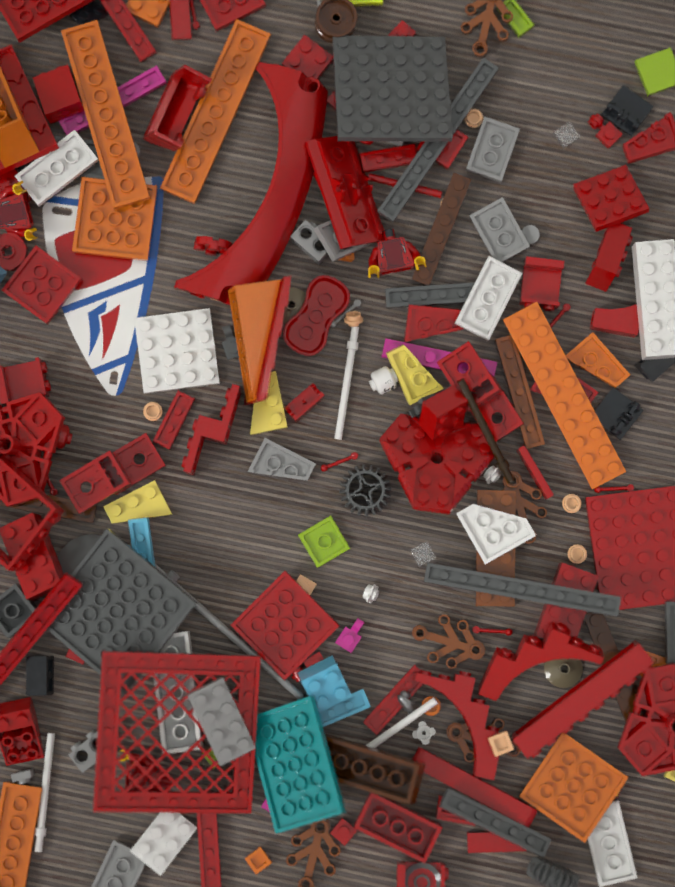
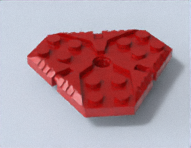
(31, 427)
(430, 484)
(650, 739)

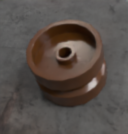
(344, 15)

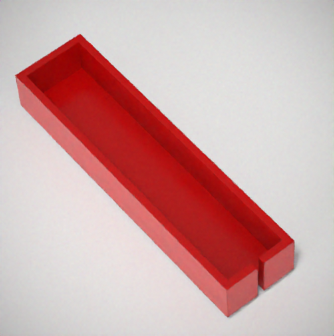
(582, 699)

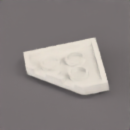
(494, 530)

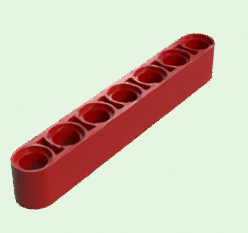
(476, 788)

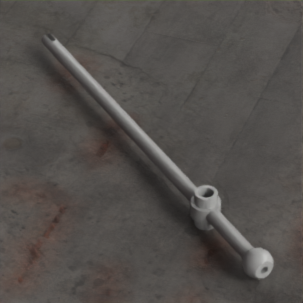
(173, 576)

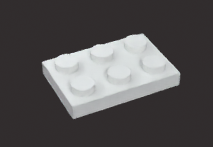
(163, 840)

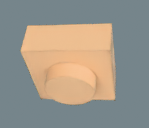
(306, 583)
(500, 743)

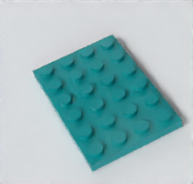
(296, 766)

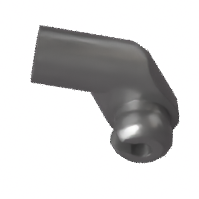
(405, 703)

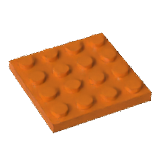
(112, 232)
(573, 787)

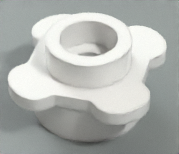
(492, 474)
(371, 593)
(418, 733)

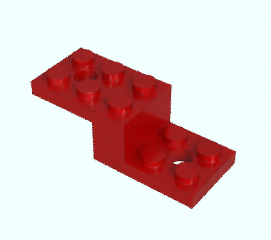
(484, 389)
(211, 429)
(112, 473)

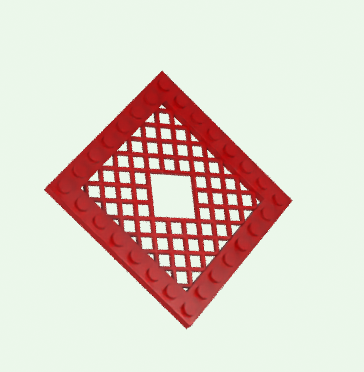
(165, 801)

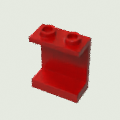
(58, 94)
(541, 282)
(23, 380)
(421, 881)

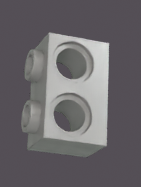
(308, 245)
(87, 746)

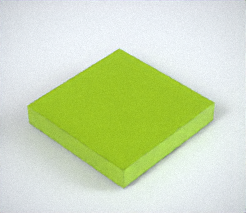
(657, 71)
(324, 541)

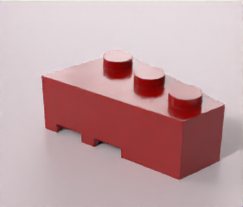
(609, 256)

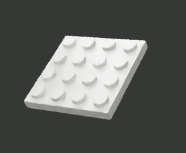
(176, 351)

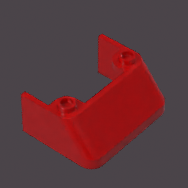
(175, 106)

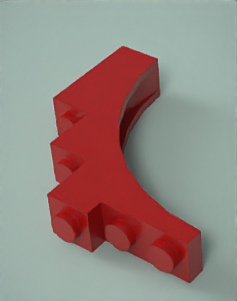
(616, 321)
(531, 651)
(474, 713)

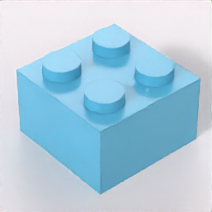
(325, 683)

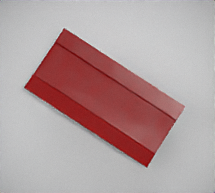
(345, 191)

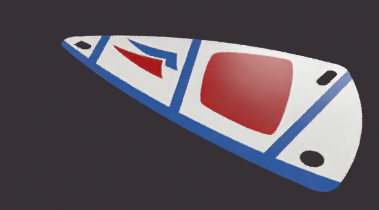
(110, 290)

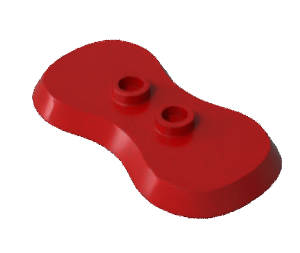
(309, 328)

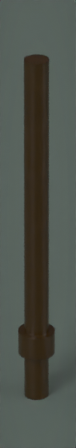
(502, 463)

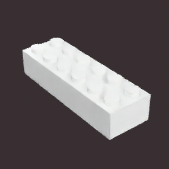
(655, 297)
(178, 730)

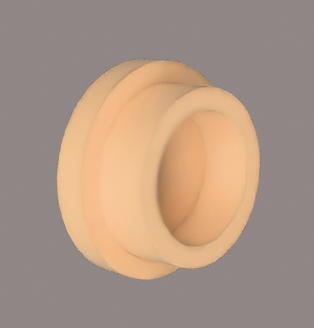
(474, 118)
(353, 318)
(152, 411)
(571, 503)
(577, 554)

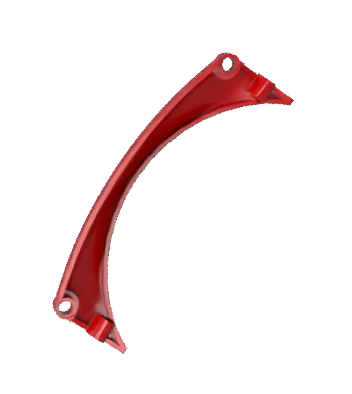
(253, 256)

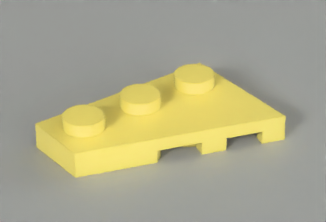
(412, 376)
(270, 413)
(140, 503)

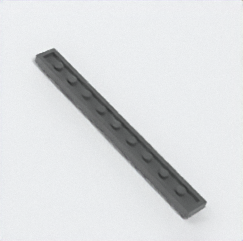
(431, 150)
(522, 589)

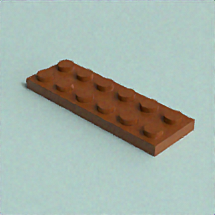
(505, 564)

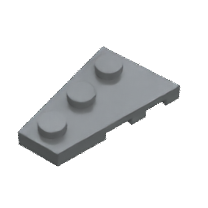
(280, 462)

